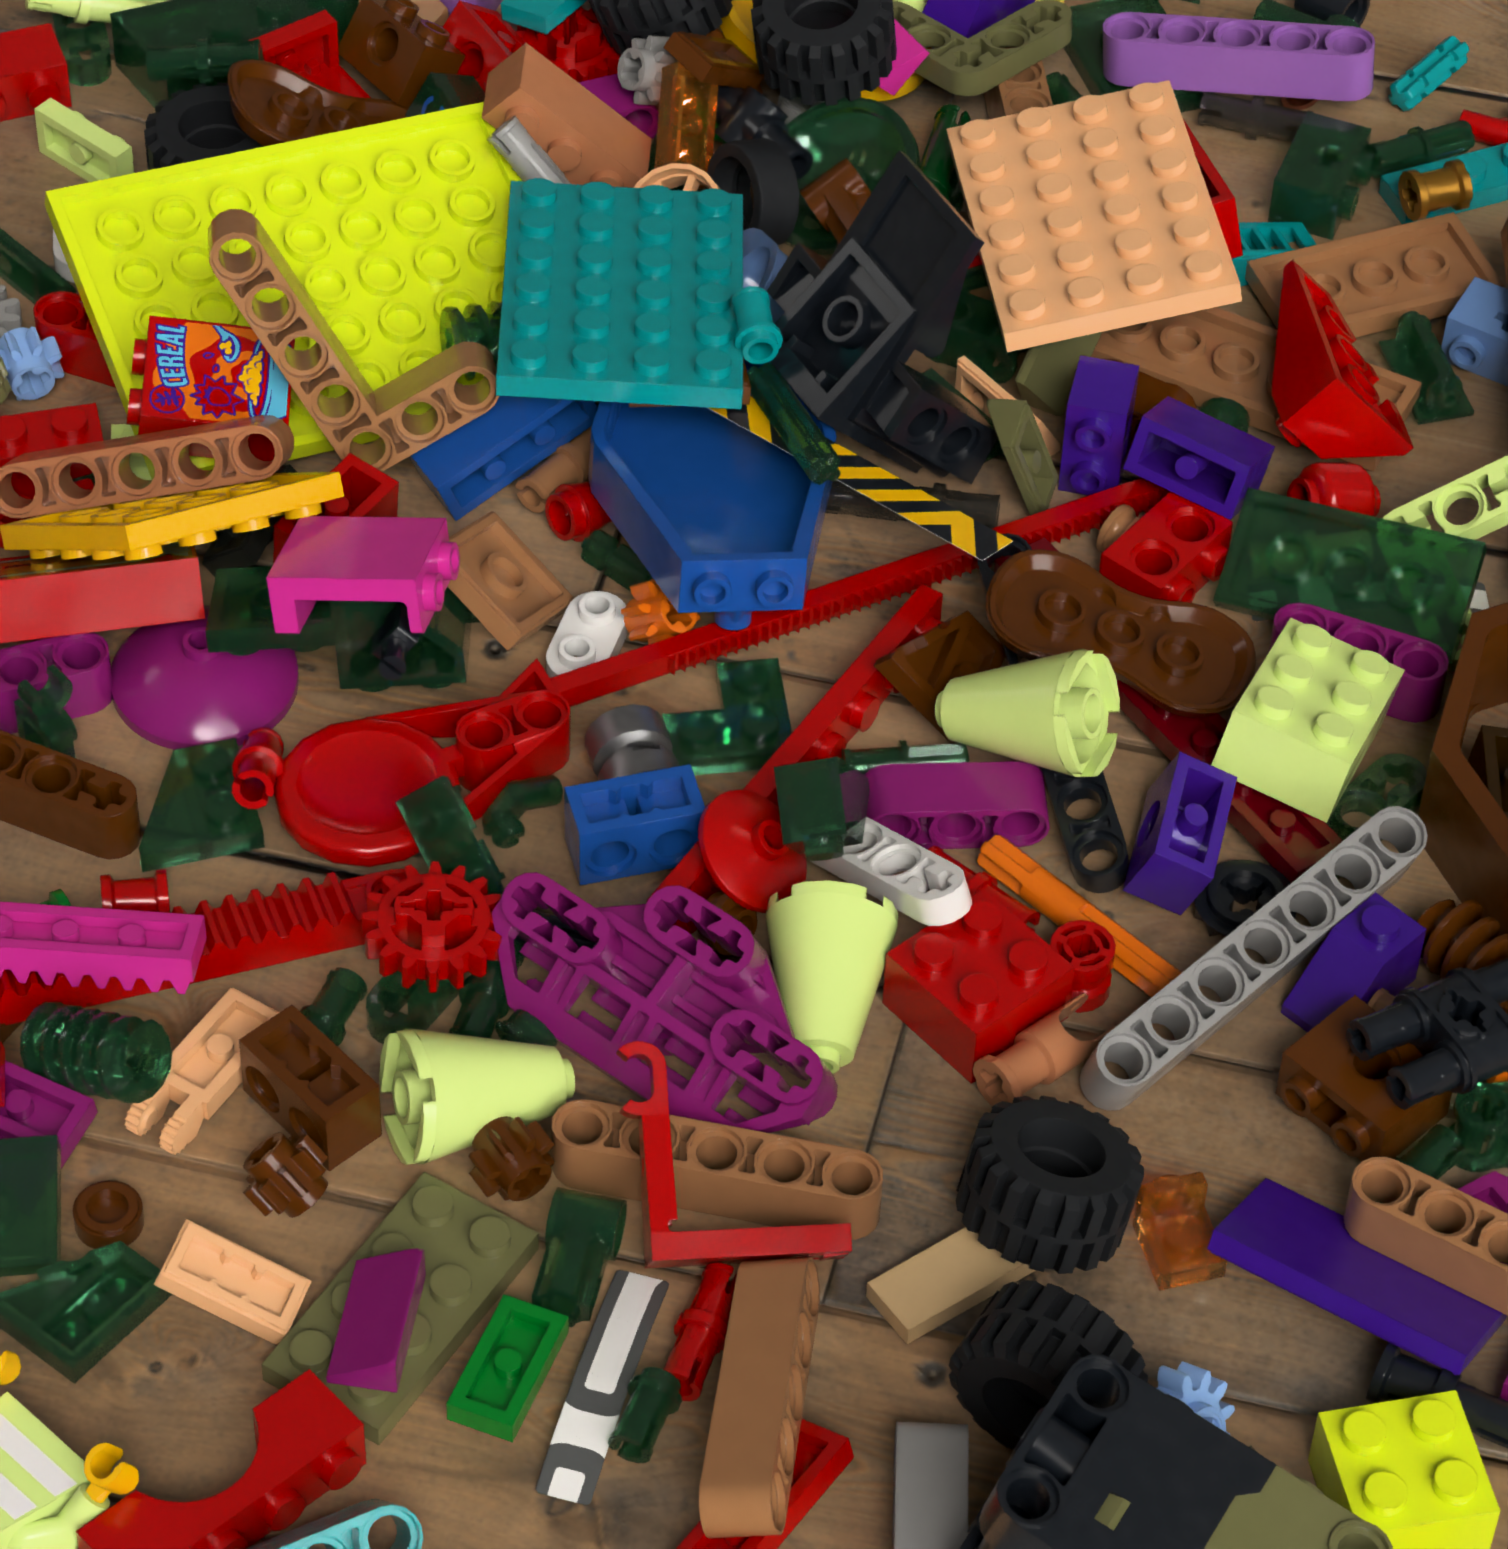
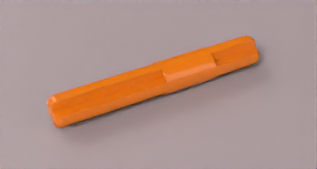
(1063, 904)

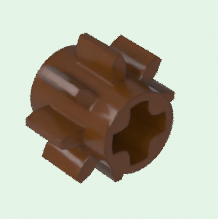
(511, 1158)
(285, 1174)

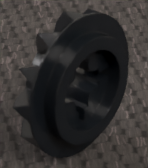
(1240, 882)

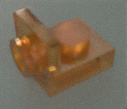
(1176, 1230)

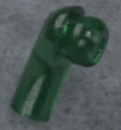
(513, 801)

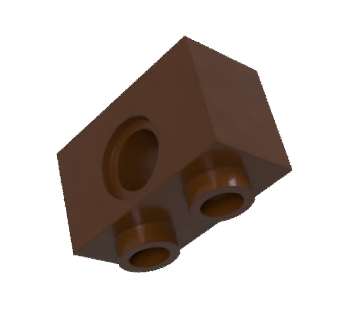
(397, 48)

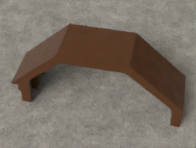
(1460, 815)

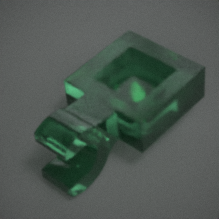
(42, 714)

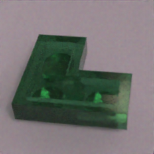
(744, 730)

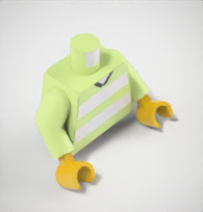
(44, 1483)

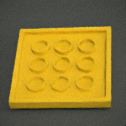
(190, 518)

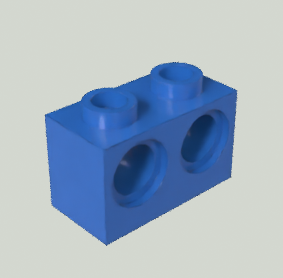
(632, 823)

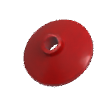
(746, 849)

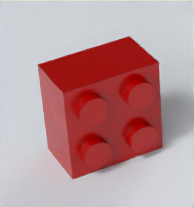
(975, 983)

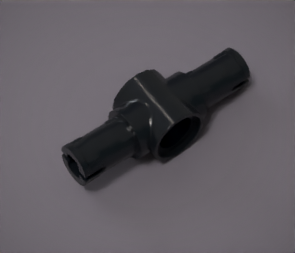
(750, 115)

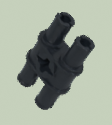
(1453, 1027)

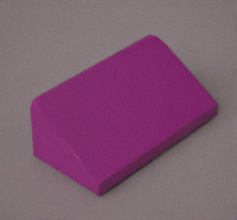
(378, 1321)

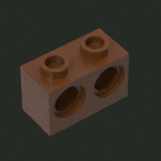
(310, 1085)

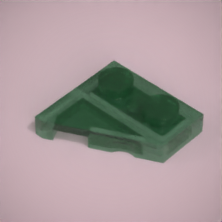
(82, 1307)

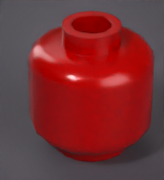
(1337, 486)

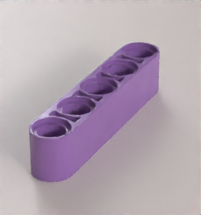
(1239, 56)

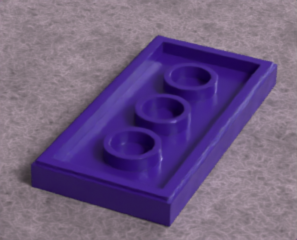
(1315, 1258)

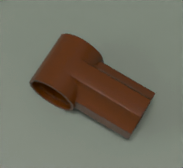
(837, 197)

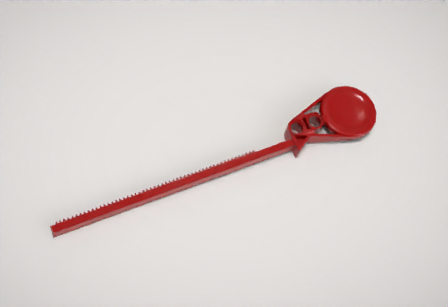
(347, 776)

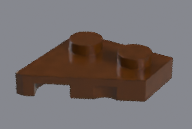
(935, 657)

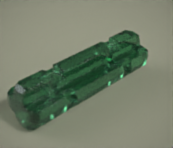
(620, 562)

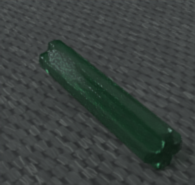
(794, 424)

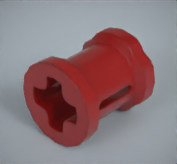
(136, 893)

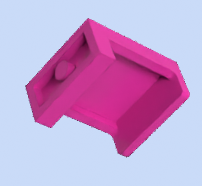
(362, 561)

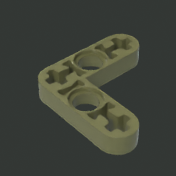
(980, 62)

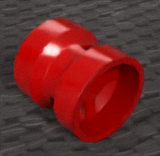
(1092, 954)

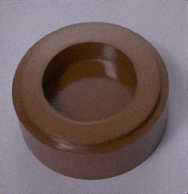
(108, 1214)

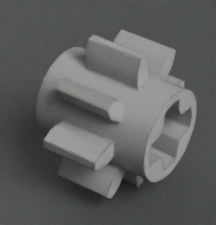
(642, 66)

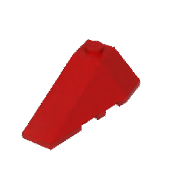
(1323, 381)

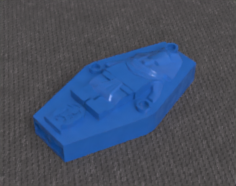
(709, 507)

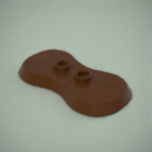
(284, 107)
(1166, 650)

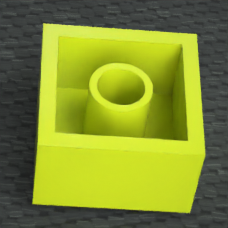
(1408, 1471)

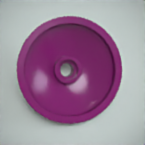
(189, 697)

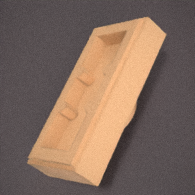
(232, 1282)

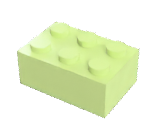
(1308, 719)

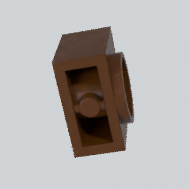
(1350, 1096)

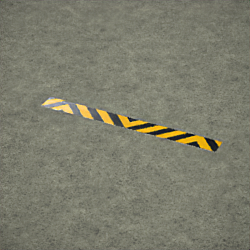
(887, 490)

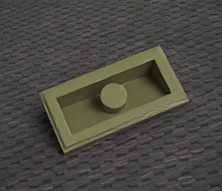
(1050, 371)
(1024, 451)

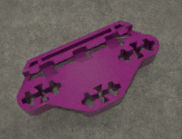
(665, 983)

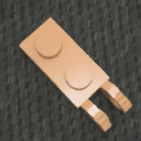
(201, 1072)

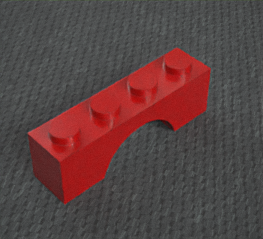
(303, 1450)

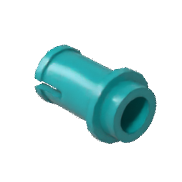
(756, 331)

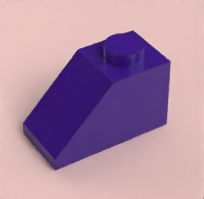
(1361, 954)

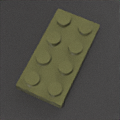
(468, 1266)

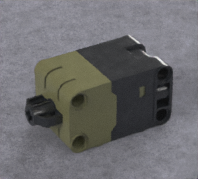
(1149, 1479)

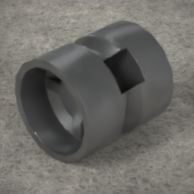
(629, 742)

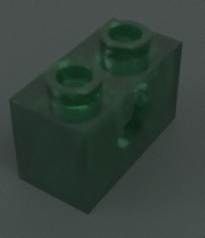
(1322, 175)

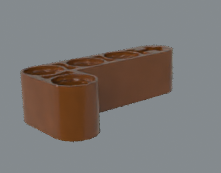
(67, 799)

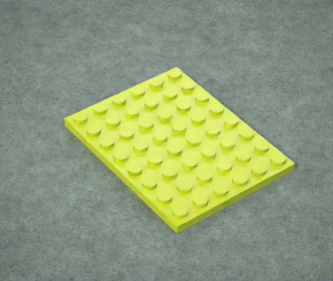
(368, 217)

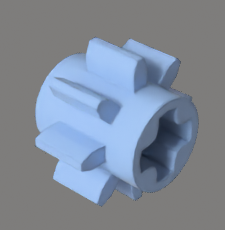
(30, 362)

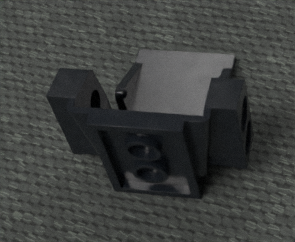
(866, 312)

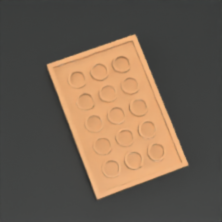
(1092, 216)

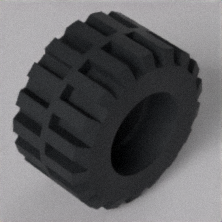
(640, 18)
(824, 47)
(194, 127)
(1049, 1184)
(1024, 1351)

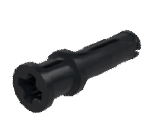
(1405, 1377)

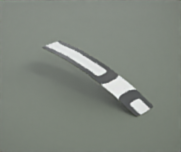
(600, 1387)

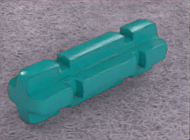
(1428, 73)

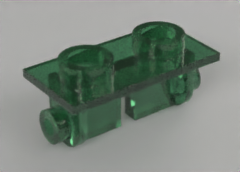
(1420, 357)
(445, 833)

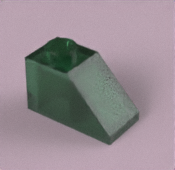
(821, 807)

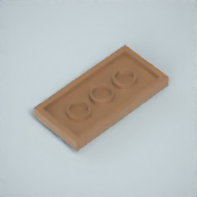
(1383, 272)

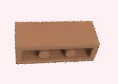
(566, 120)

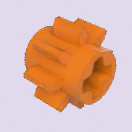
(652, 616)

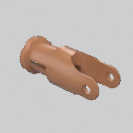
(1038, 1056)

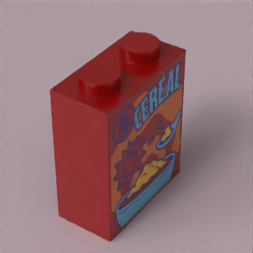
(205, 376)

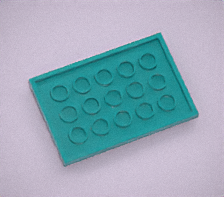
(621, 295)

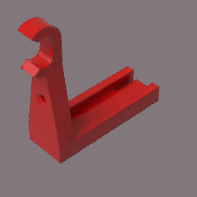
(659, 1206)

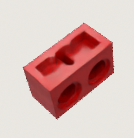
(1169, 551)

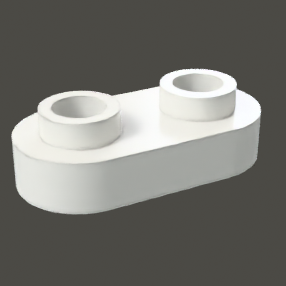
(590, 630)

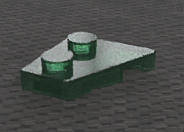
(197, 812)

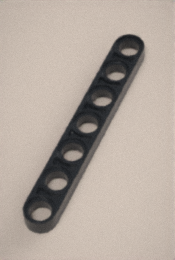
(1078, 836)

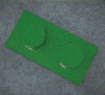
(507, 1368)

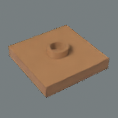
(505, 582)

